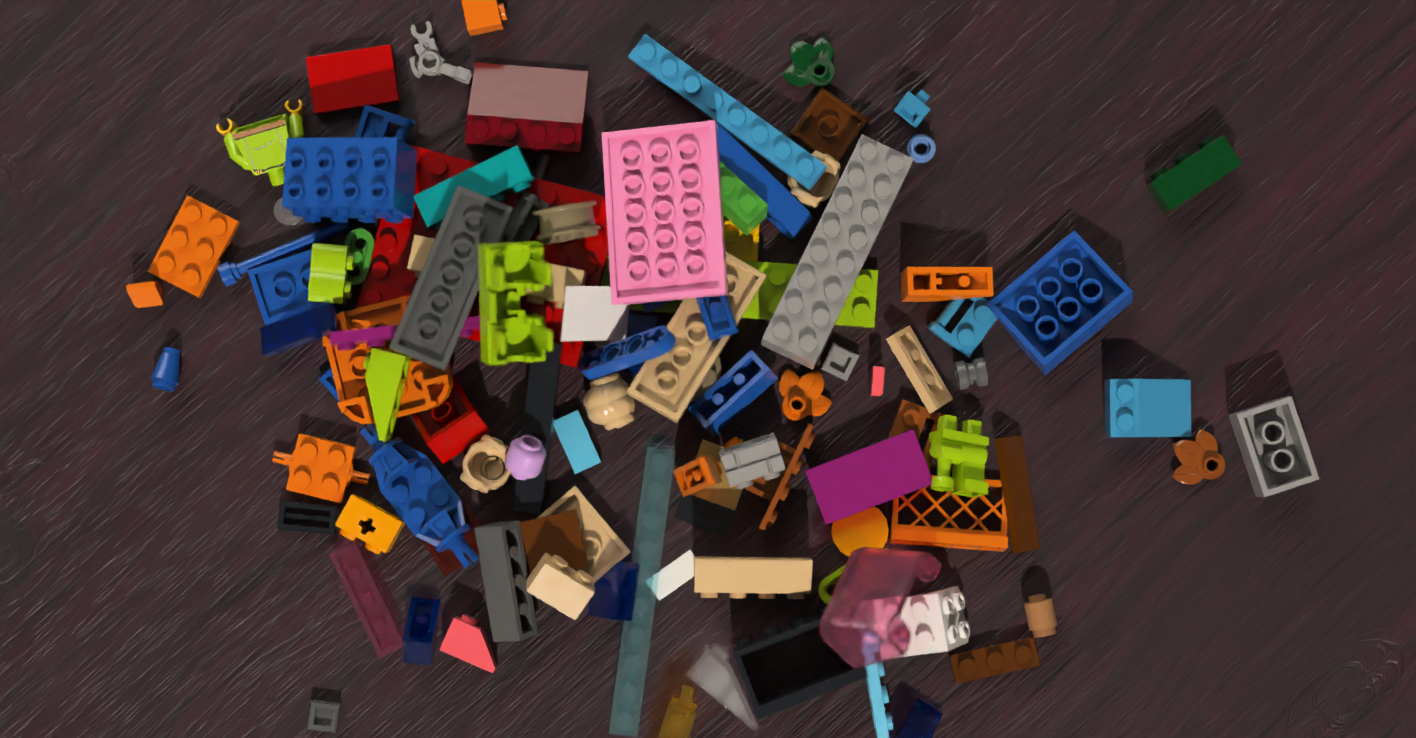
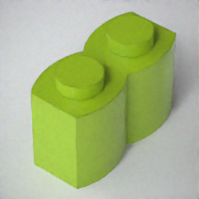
(330, 273)

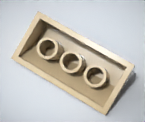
(753, 575)

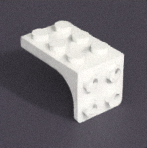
(936, 621)

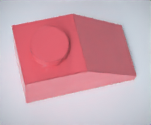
(469, 643)

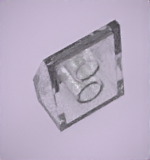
(718, 677)

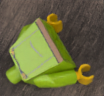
(263, 143)

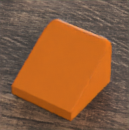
(145, 294)

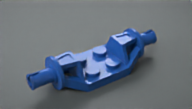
(420, 495)

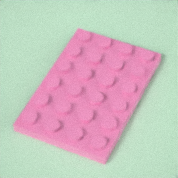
(664, 213)

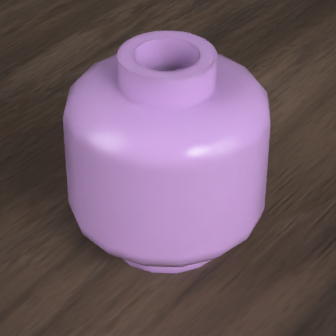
(525, 457)

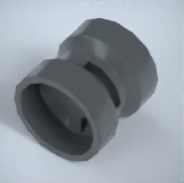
(968, 374)

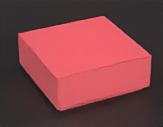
(877, 381)

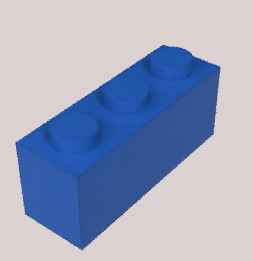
(732, 393)

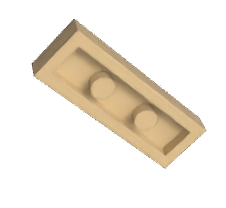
(919, 369)

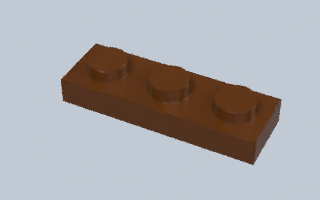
(994, 659)

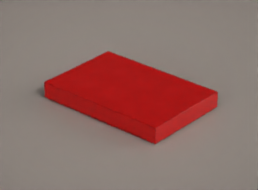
(352, 79)

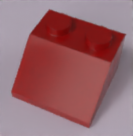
(451, 425)

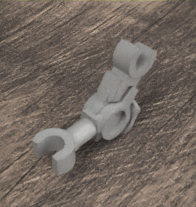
(430, 61)

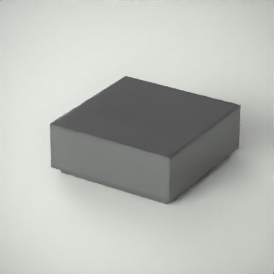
(324, 716)

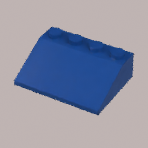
(1060, 302)

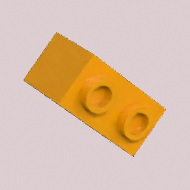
(360, 510)

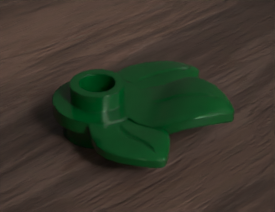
(808, 60)

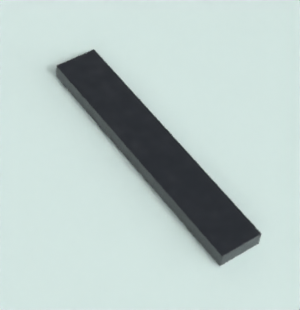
(539, 423)

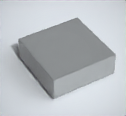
(840, 362)

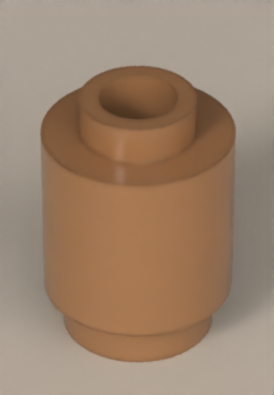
(1041, 615)

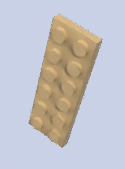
(674, 378)

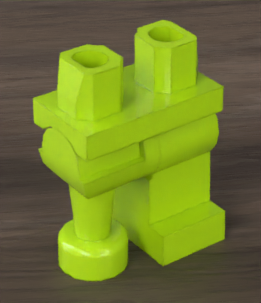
(965, 451)

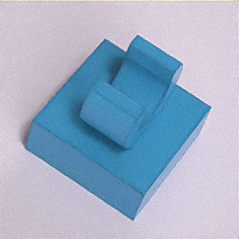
(913, 107)

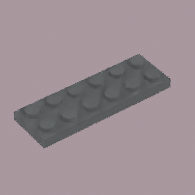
(449, 279)

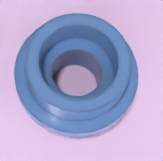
(927, 142)

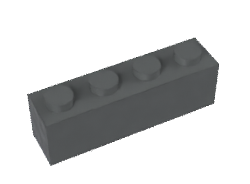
(505, 581)

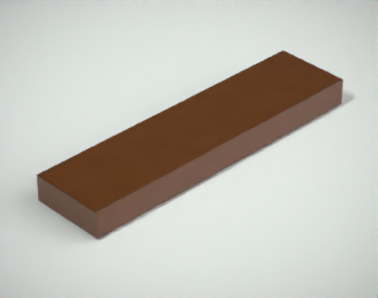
(1017, 494)

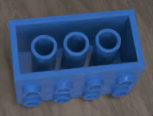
(350, 179)

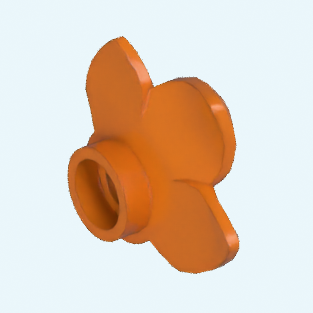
(804, 390)

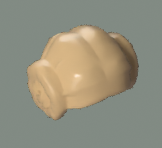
(823, 187)
(609, 402)
(485, 464)

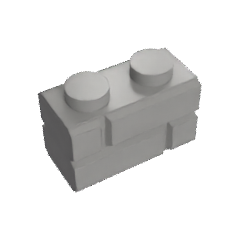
(752, 460)

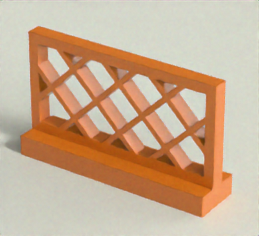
(950, 537)

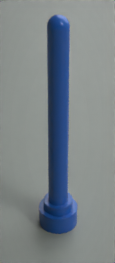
(231, 271)

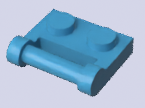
(969, 329)

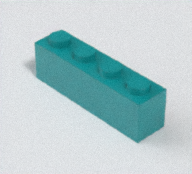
(491, 178)

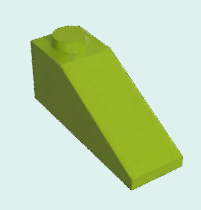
(385, 383)

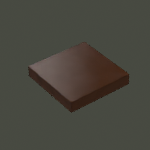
(829, 125)
(554, 535)

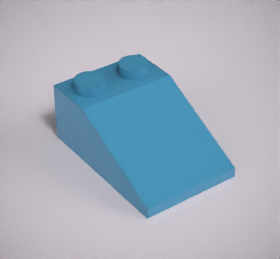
(1147, 408)

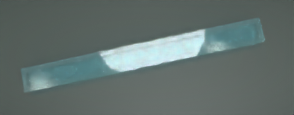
(647, 552)

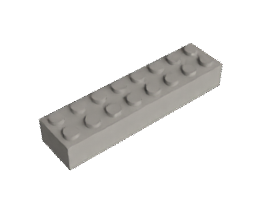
(837, 252)

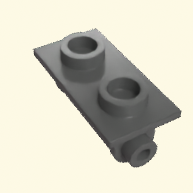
(522, 222)

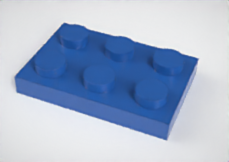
(283, 287)

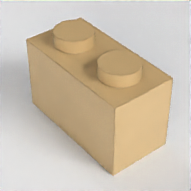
(560, 585)

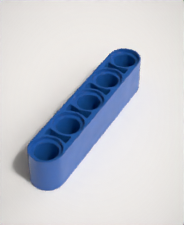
(783, 207)

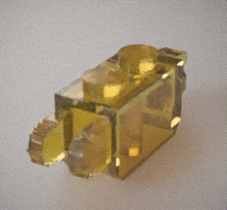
(679, 715)

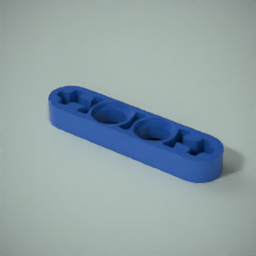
(650, 344)

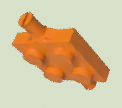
(321, 468)

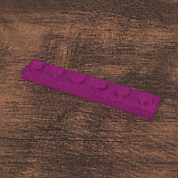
(378, 335)

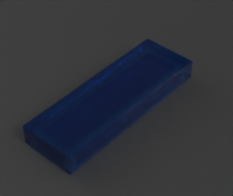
(298, 329)

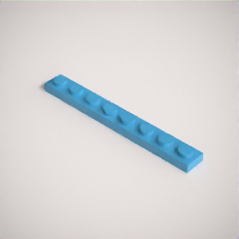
(727, 112)

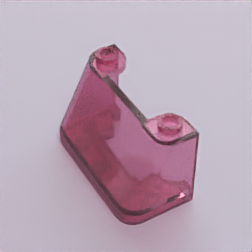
(868, 600)

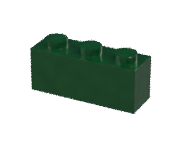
(1193, 173)

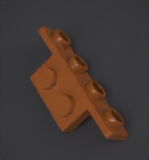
(778, 488)

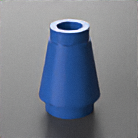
(167, 371)

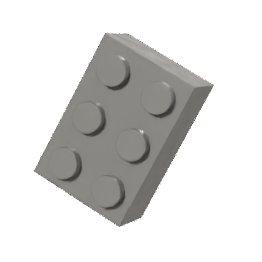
(1274, 446)

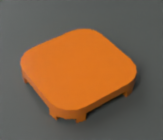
(424, 386)

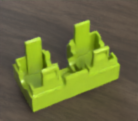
(505, 328)

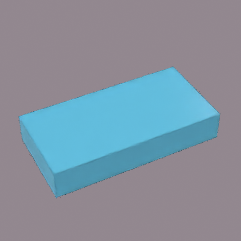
(576, 442)

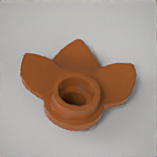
(1194, 459)

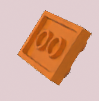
(193, 246)

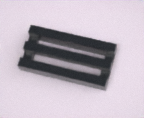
(331, 519)

